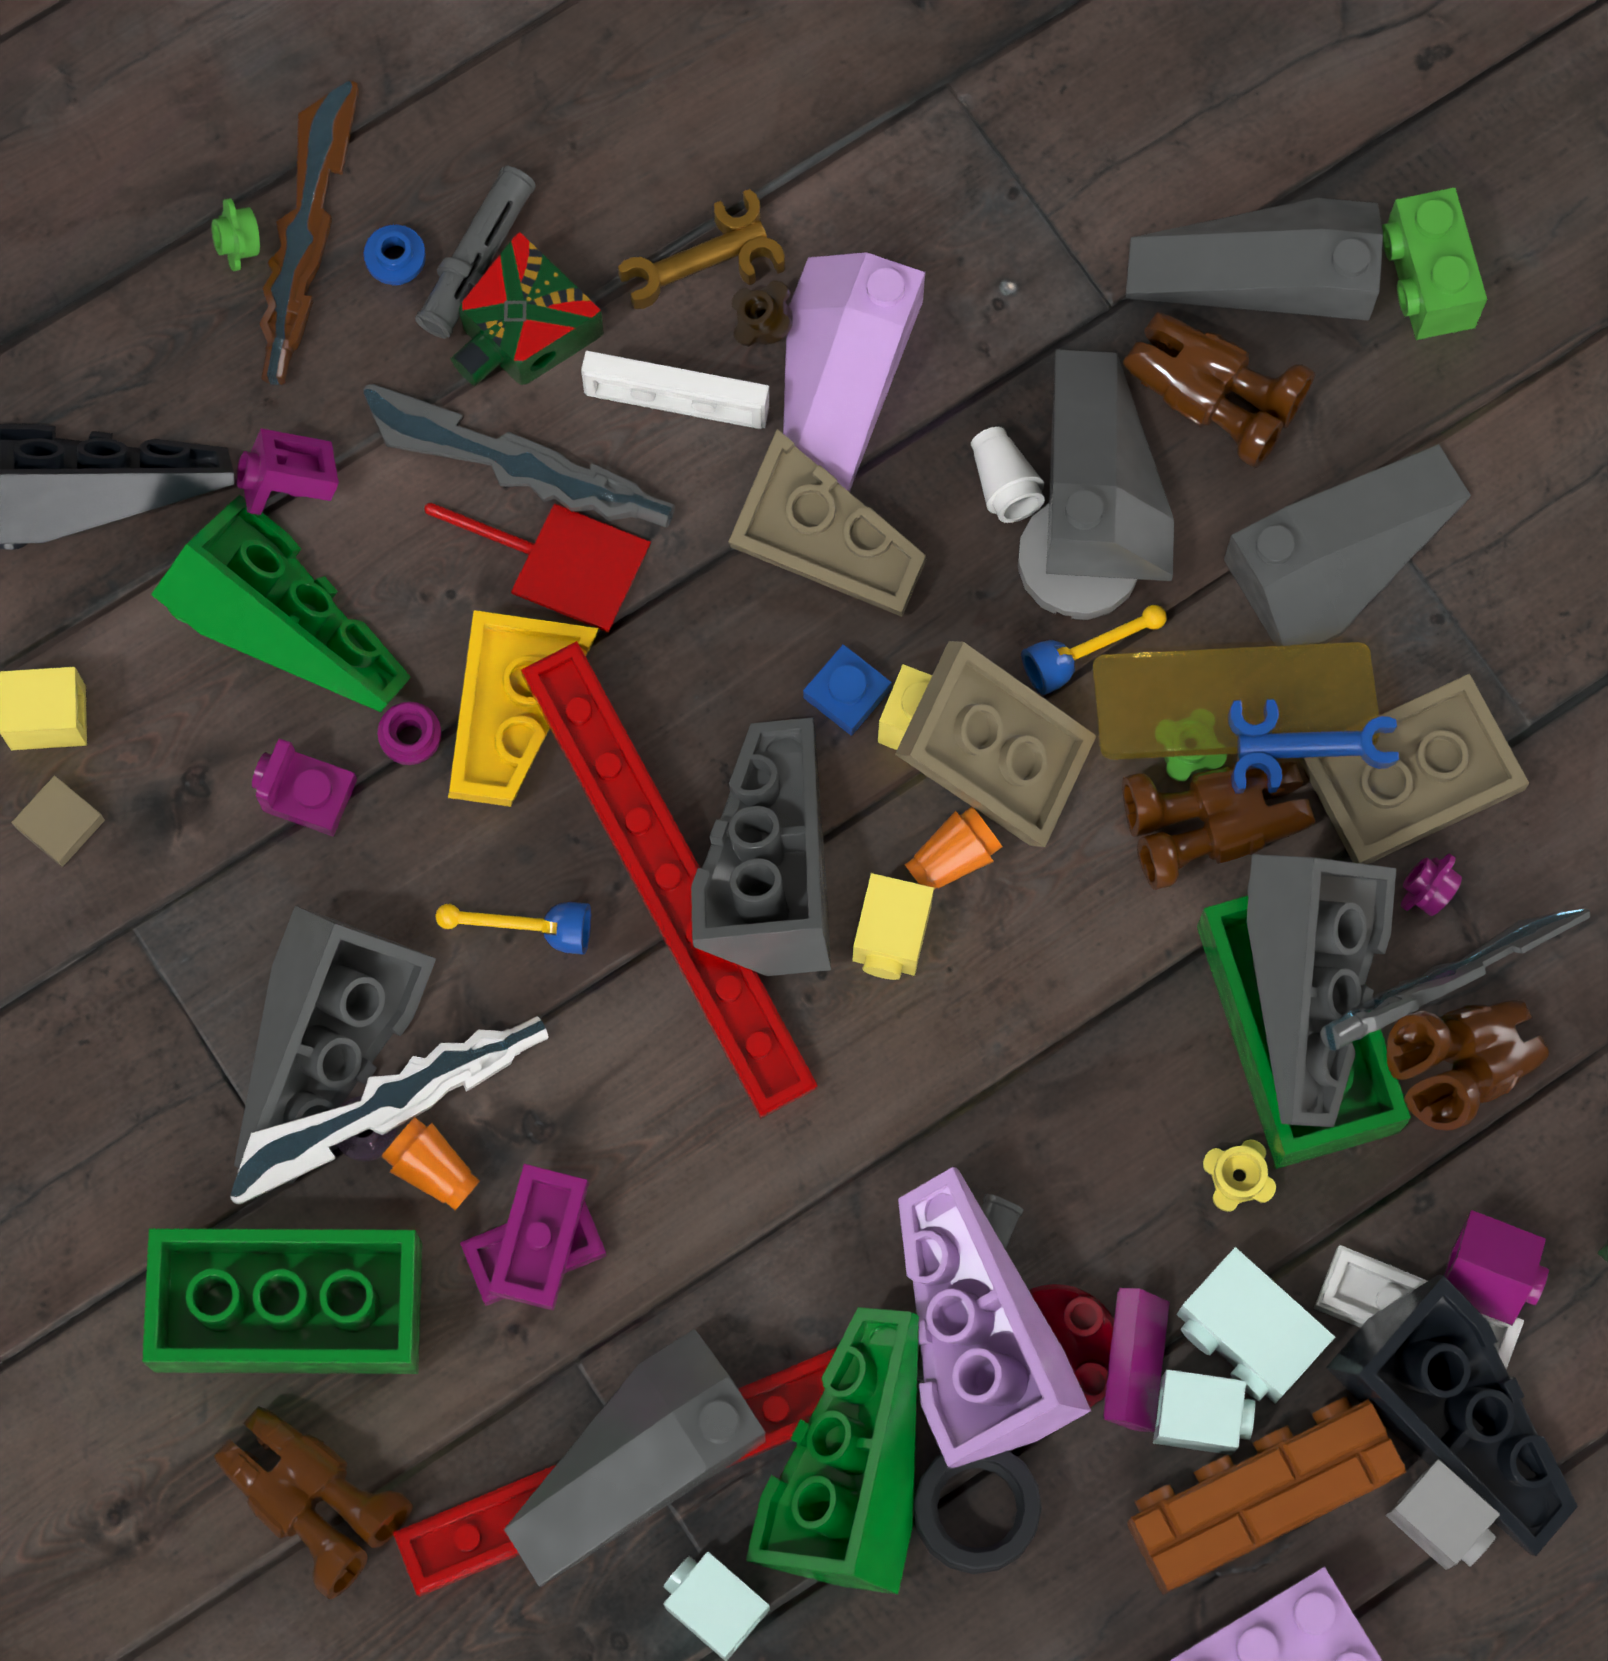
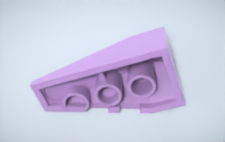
(844, 352)
(985, 1346)

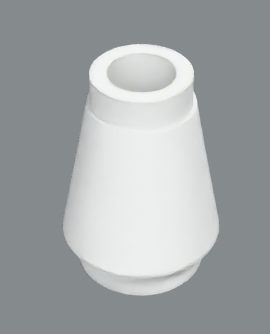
(1007, 479)

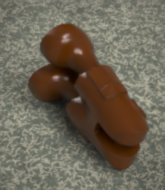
(1198, 370)
(1233, 822)
(1480, 1046)
(301, 1479)

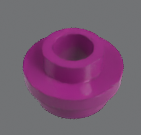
(403, 716)

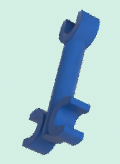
(1260, 747)

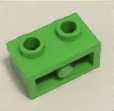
(1434, 264)

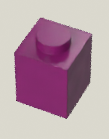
(1497, 1267)

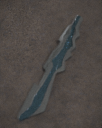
(515, 460)
(1445, 978)

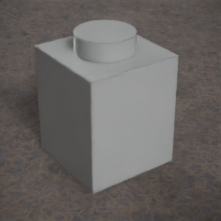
(1445, 1517)

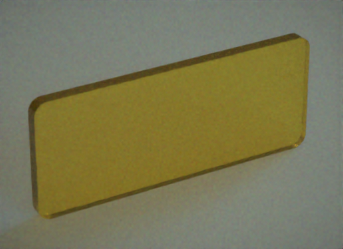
(1183, 698)

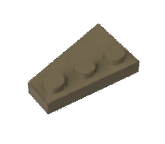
(824, 533)

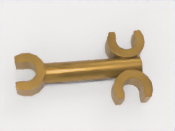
(741, 237)

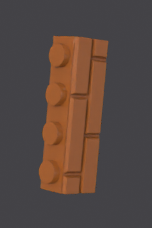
(1265, 1495)

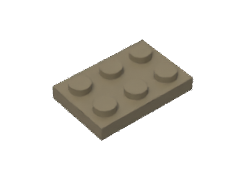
(996, 744)
(1446, 770)

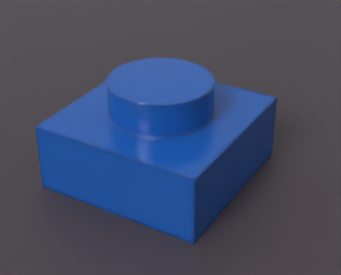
(847, 690)

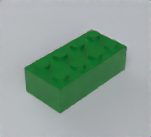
(1372, 1097)
(283, 1301)

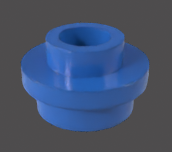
(398, 270)

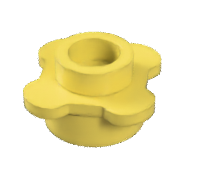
(1249, 1159)

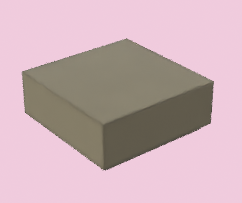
(58, 821)

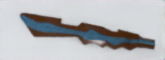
(303, 233)

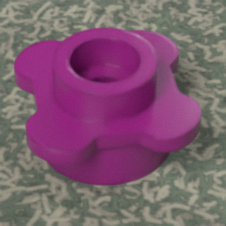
(1431, 884)

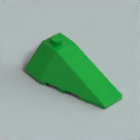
(252, 594)
(849, 1483)

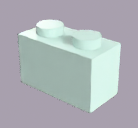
(1253, 1327)

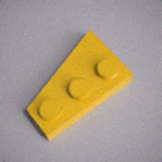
(498, 715)

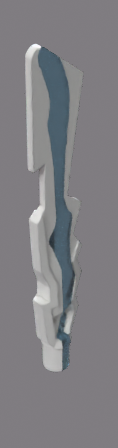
(387, 1102)

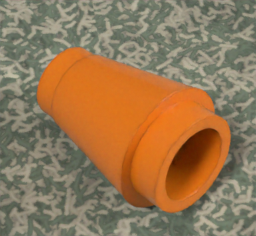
(954, 850)
(430, 1164)

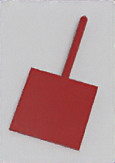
(572, 566)

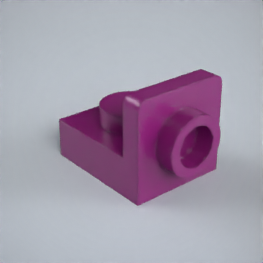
(286, 465)
(302, 788)

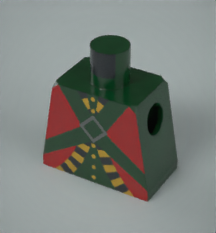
(524, 317)

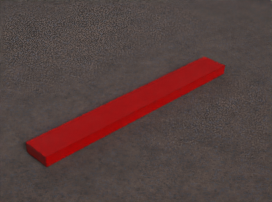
(663, 875)
(474, 1534)

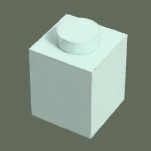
(1203, 1412)
(714, 1604)

